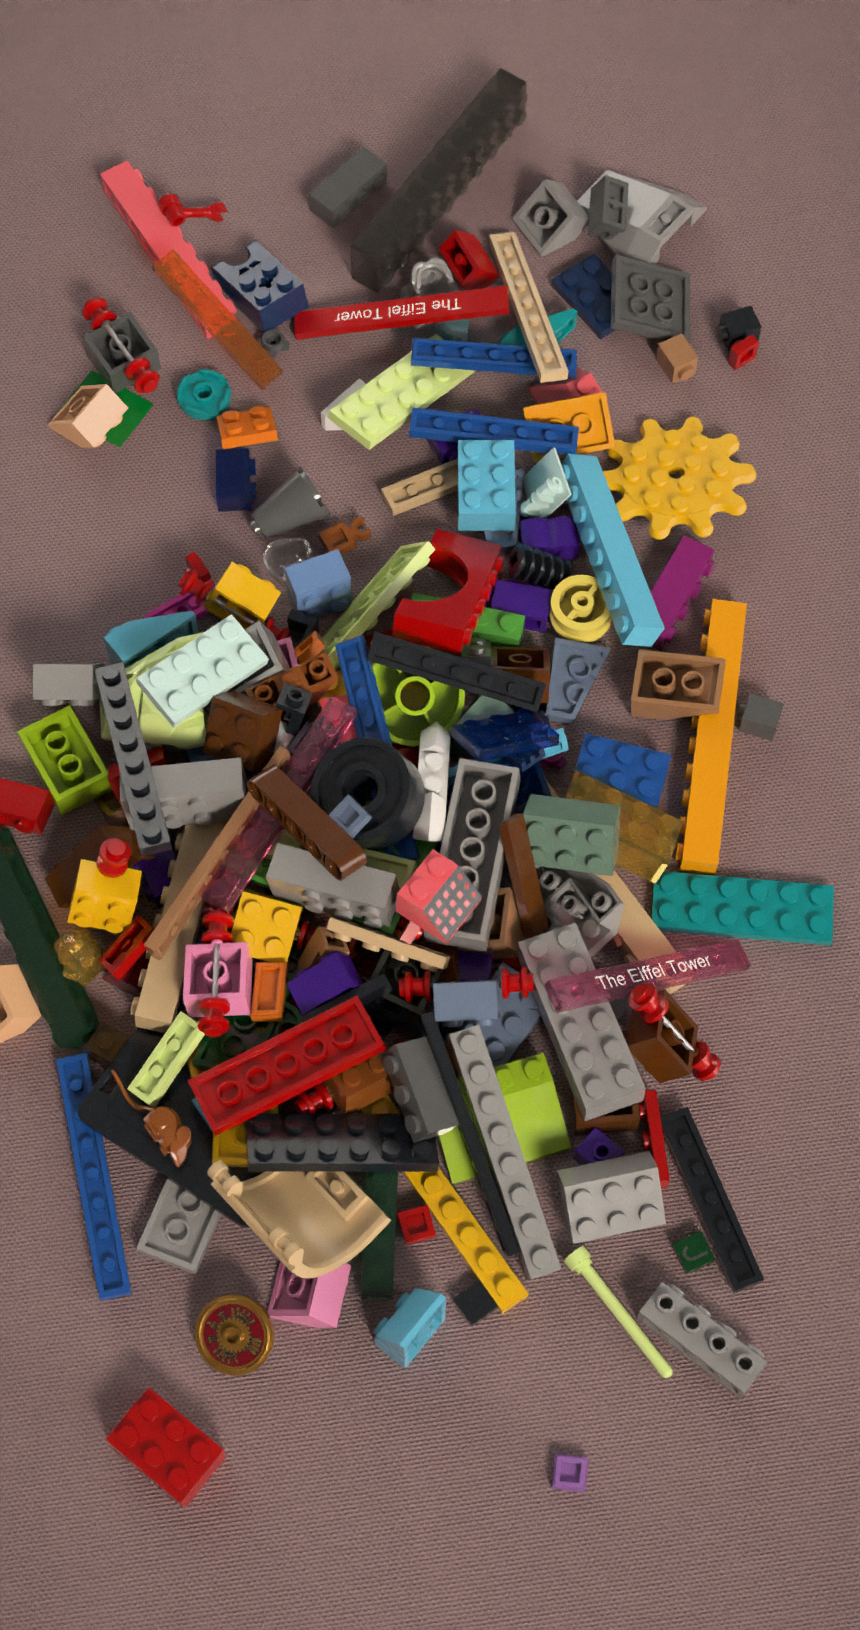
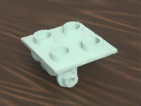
(544, 487)

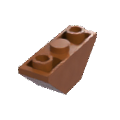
(312, 676)

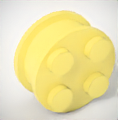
(579, 609)

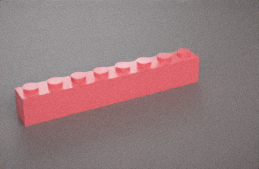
(151, 228)

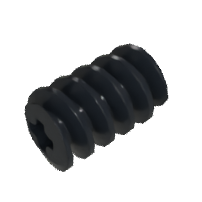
(538, 566)

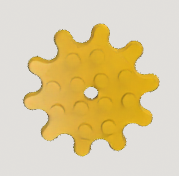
(689, 500)

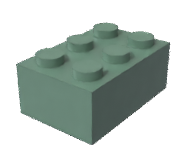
(573, 834)

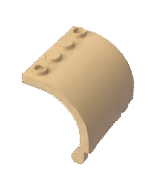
(304, 1217)

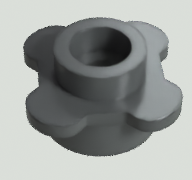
(273, 336)

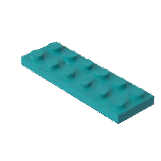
(743, 908)

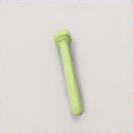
(581, 1263)

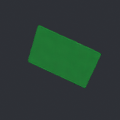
(136, 411)

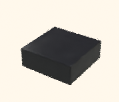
(475, 1303)

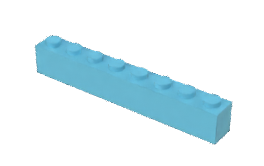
(611, 552)

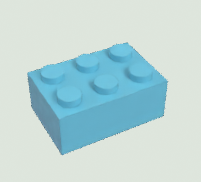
(486, 485)

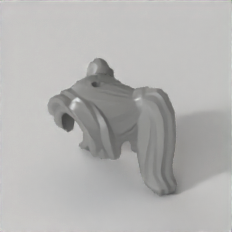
(430, 279)

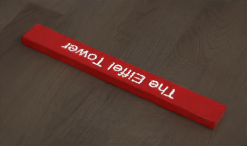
(402, 312)

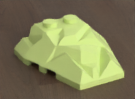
(153, 724)

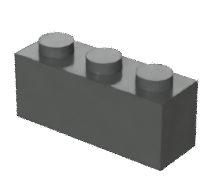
(348, 187)
(419, 1089)

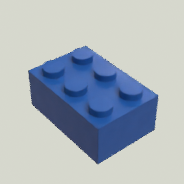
(625, 767)

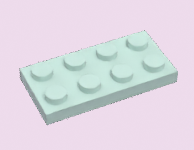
(202, 670)

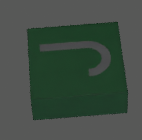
(693, 1252)

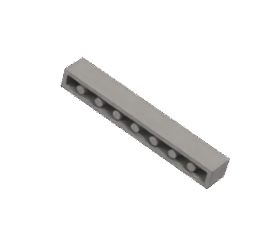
(503, 1152)

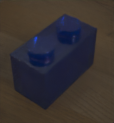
(233, 479)

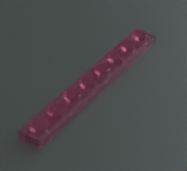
(262, 828)

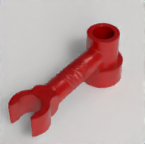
(176, 213)

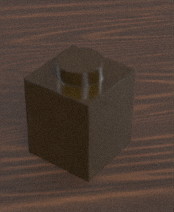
(105, 1045)

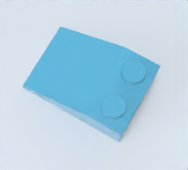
(143, 636)
(411, 1325)

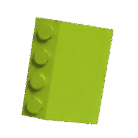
(533, 1112)

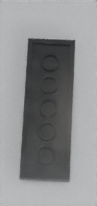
(335, 1144)

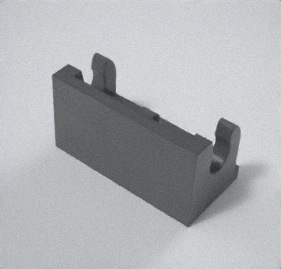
(608, 207)

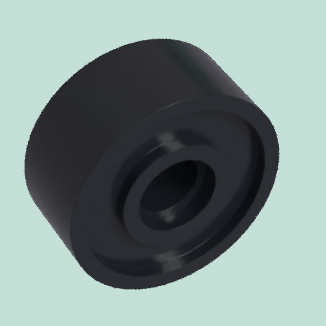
(358, 768)

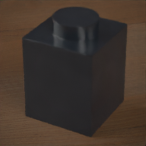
(738, 325)

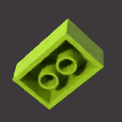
(65, 760)

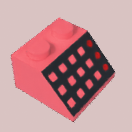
(438, 897)

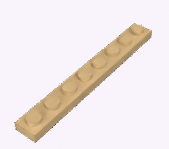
(528, 307)

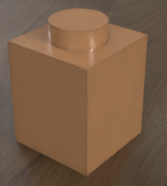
(677, 358)

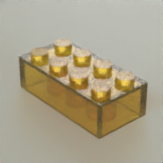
(645, 832)

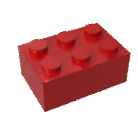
(166, 1447)

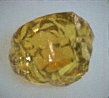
(79, 955)

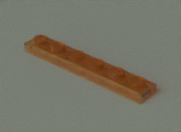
(217, 319)

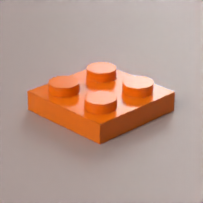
(246, 427)

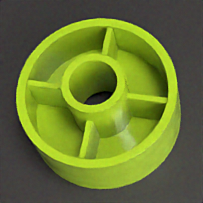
(404, 725)

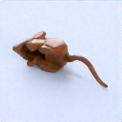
(163, 1127)

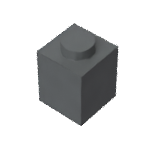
(759, 716)

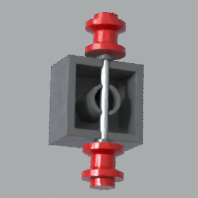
(120, 349)

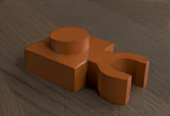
(344, 537)

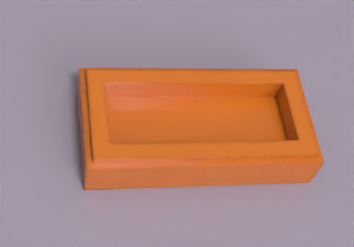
(269, 991)

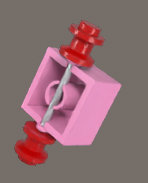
(217, 976)

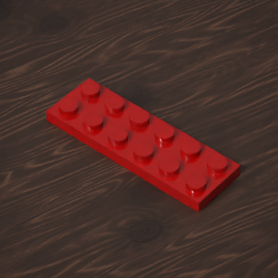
(286, 1065)

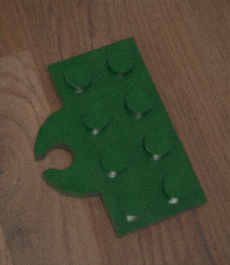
(244, 1033)

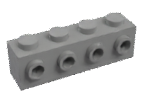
(701, 1339)

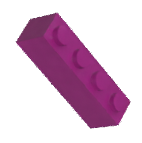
(679, 584)

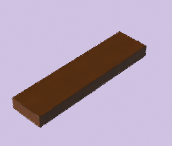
(523, 875)

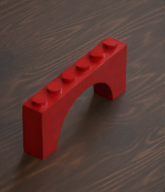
(450, 621)

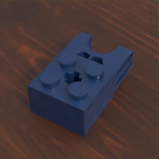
(262, 288)

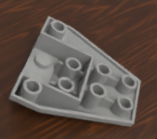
(651, 218)
(581, 900)

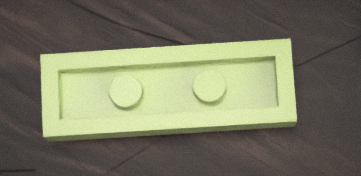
(166, 1060)

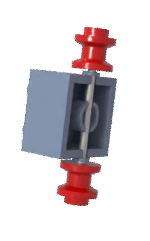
(466, 999)

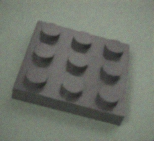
(649, 299)

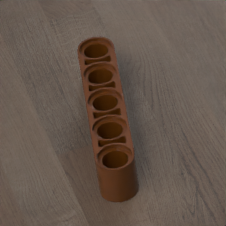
(307, 822)

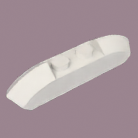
(433, 768)

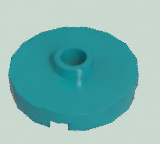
(201, 384)

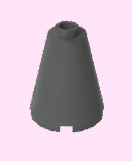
(289, 506)

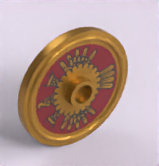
(234, 1334)

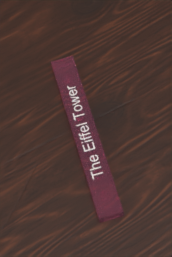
(661, 971)

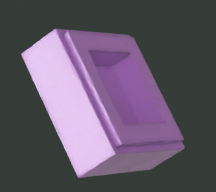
(570, 1473)

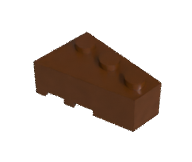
(63, 877)

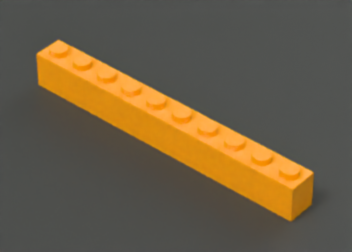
(712, 745)

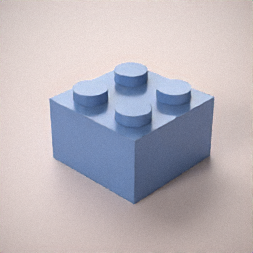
(319, 585)

